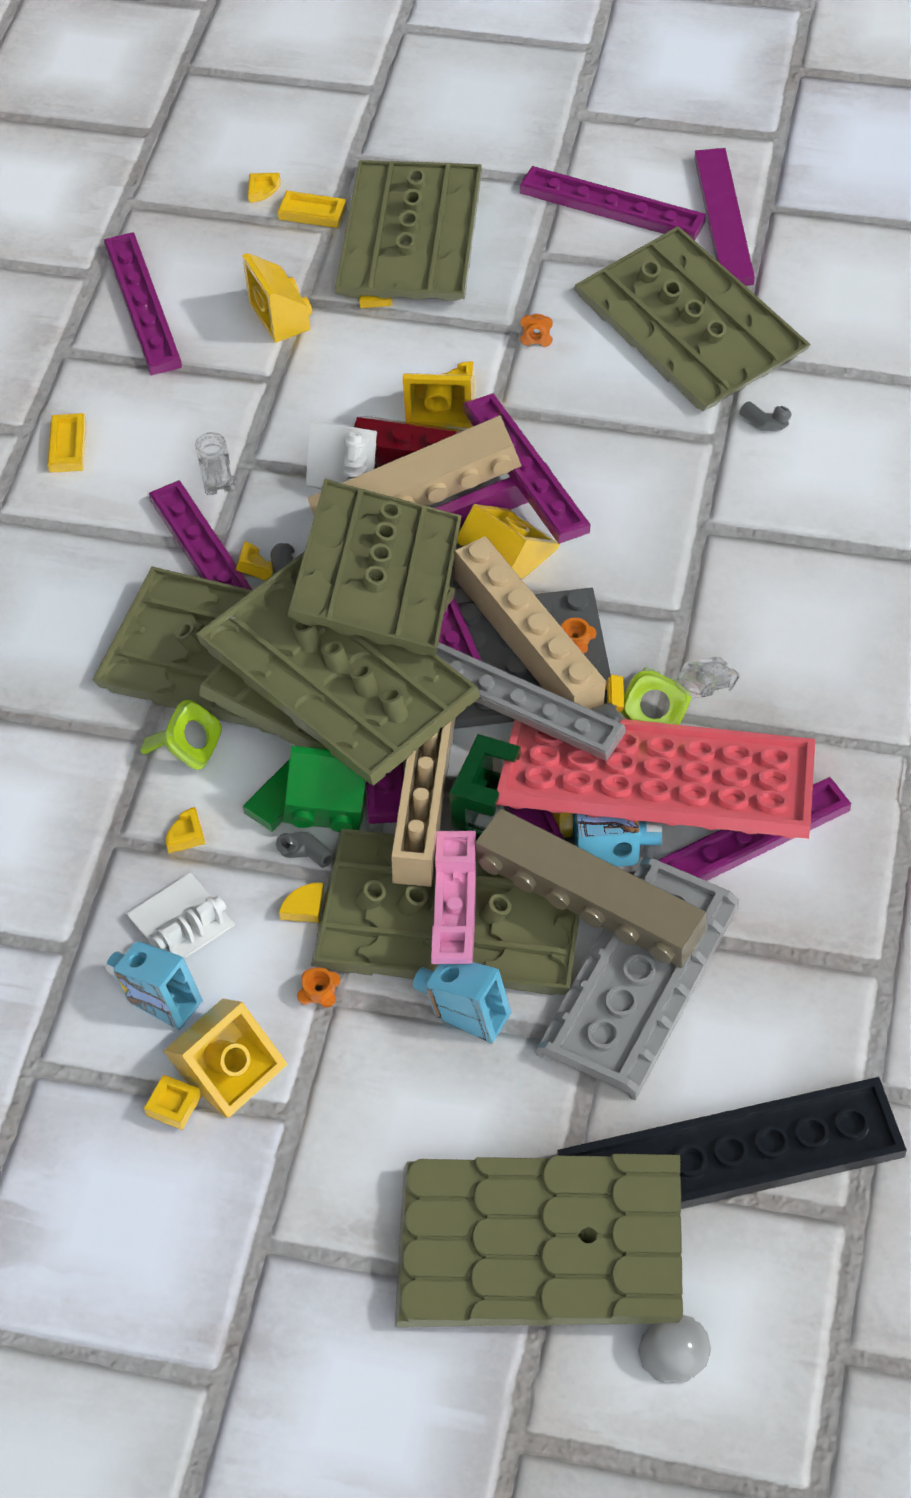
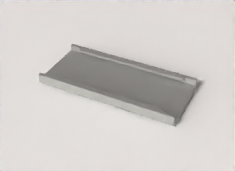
(627, 999)

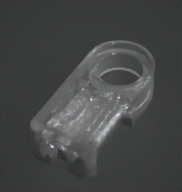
(214, 466)
(705, 676)

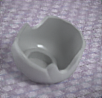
(675, 1350)

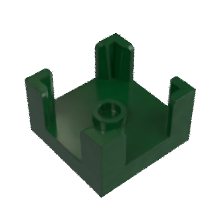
(477, 783)

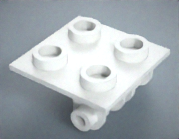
(338, 452)
(181, 917)

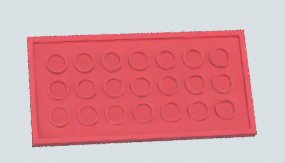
(669, 778)

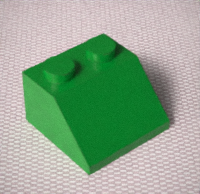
(322, 791)

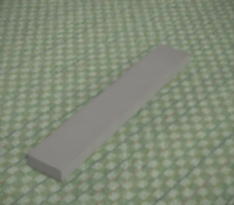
(537, 706)

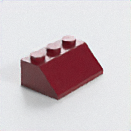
(401, 438)

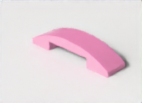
(454, 898)

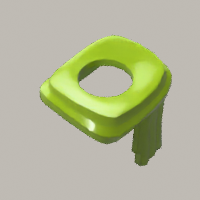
(649, 680)
(175, 738)

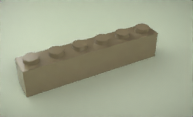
(591, 888)

